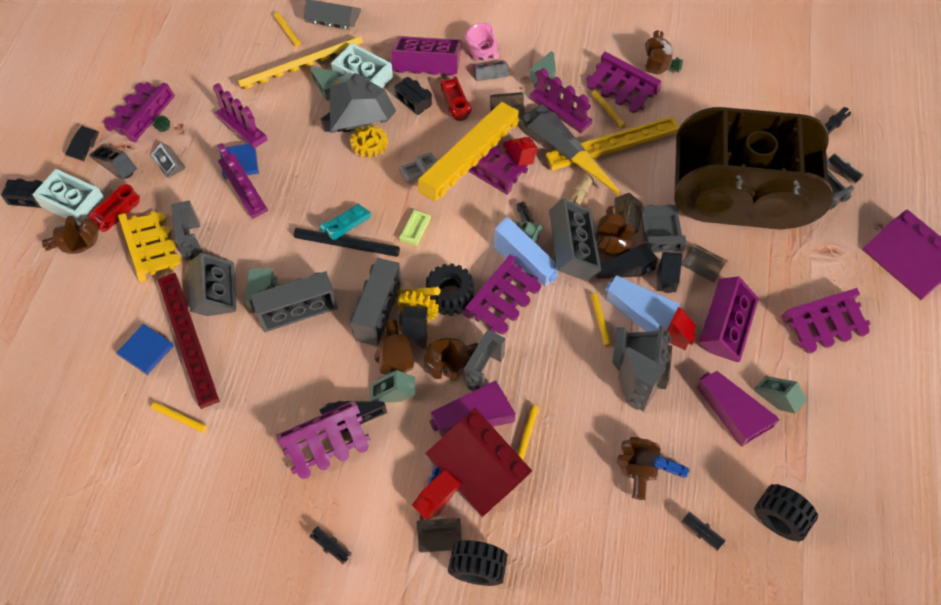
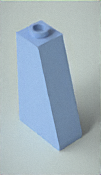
(535, 262)
(640, 304)

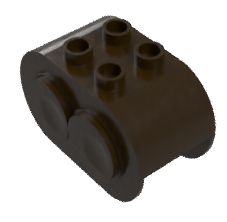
(752, 168)

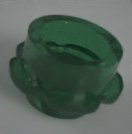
(676, 64)
(161, 123)

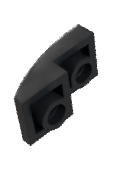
(81, 143)

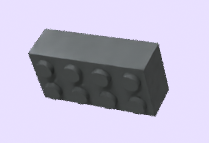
(574, 240)
(294, 301)
(376, 301)

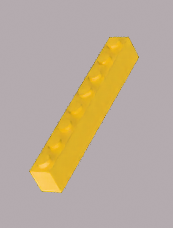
(467, 152)

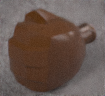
(659, 53)
(613, 233)
(73, 238)
(394, 351)
(448, 355)
(637, 463)

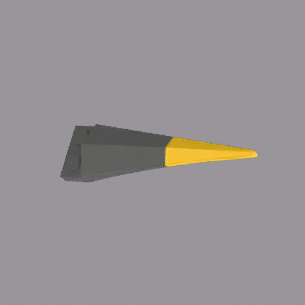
(550, 130)

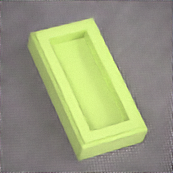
(415, 228)

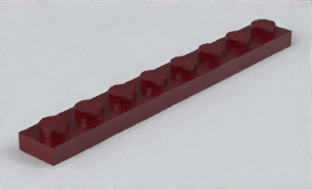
(188, 341)

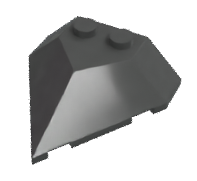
(357, 103)

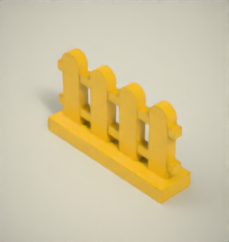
(148, 251)

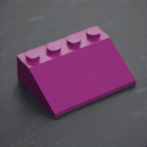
(426, 55)
(909, 253)

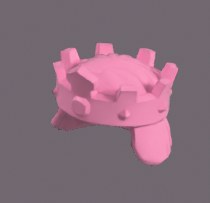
(482, 41)

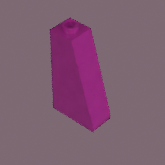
(487, 400)
(736, 409)

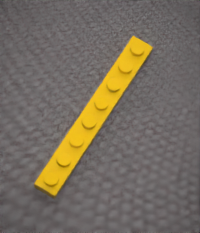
(294, 65)
(619, 141)

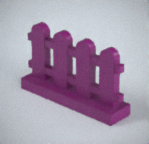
(623, 72)
(563, 108)
(148, 110)
(238, 118)
(494, 173)
(241, 183)
(493, 299)
(834, 313)
(309, 430)

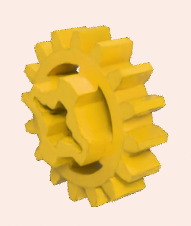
(370, 140)
(418, 299)

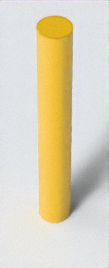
(287, 29)
(608, 109)
(426, 291)
(601, 320)
(178, 417)
(527, 431)

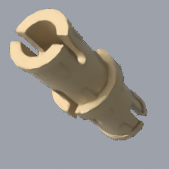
(582, 189)

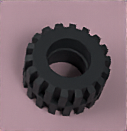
(451, 276)
(786, 512)
(477, 563)

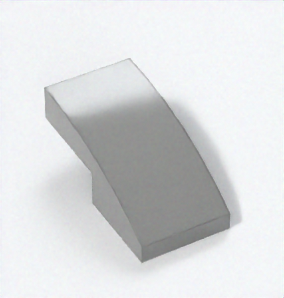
(415, 170)

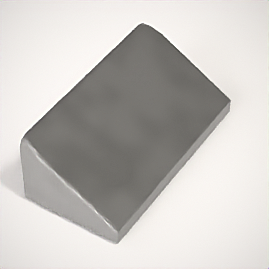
(491, 70)
(167, 160)

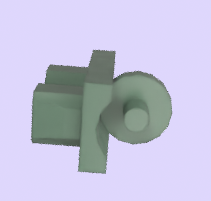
(529, 229)

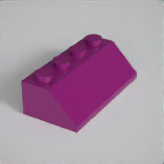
(729, 319)

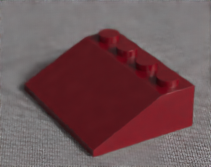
(479, 461)

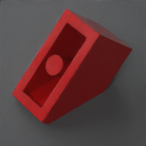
(521, 150)
(681, 329)
(436, 495)

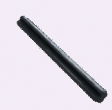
(347, 242)

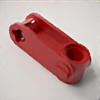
(455, 98)
(118, 203)

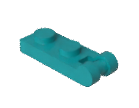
(345, 221)

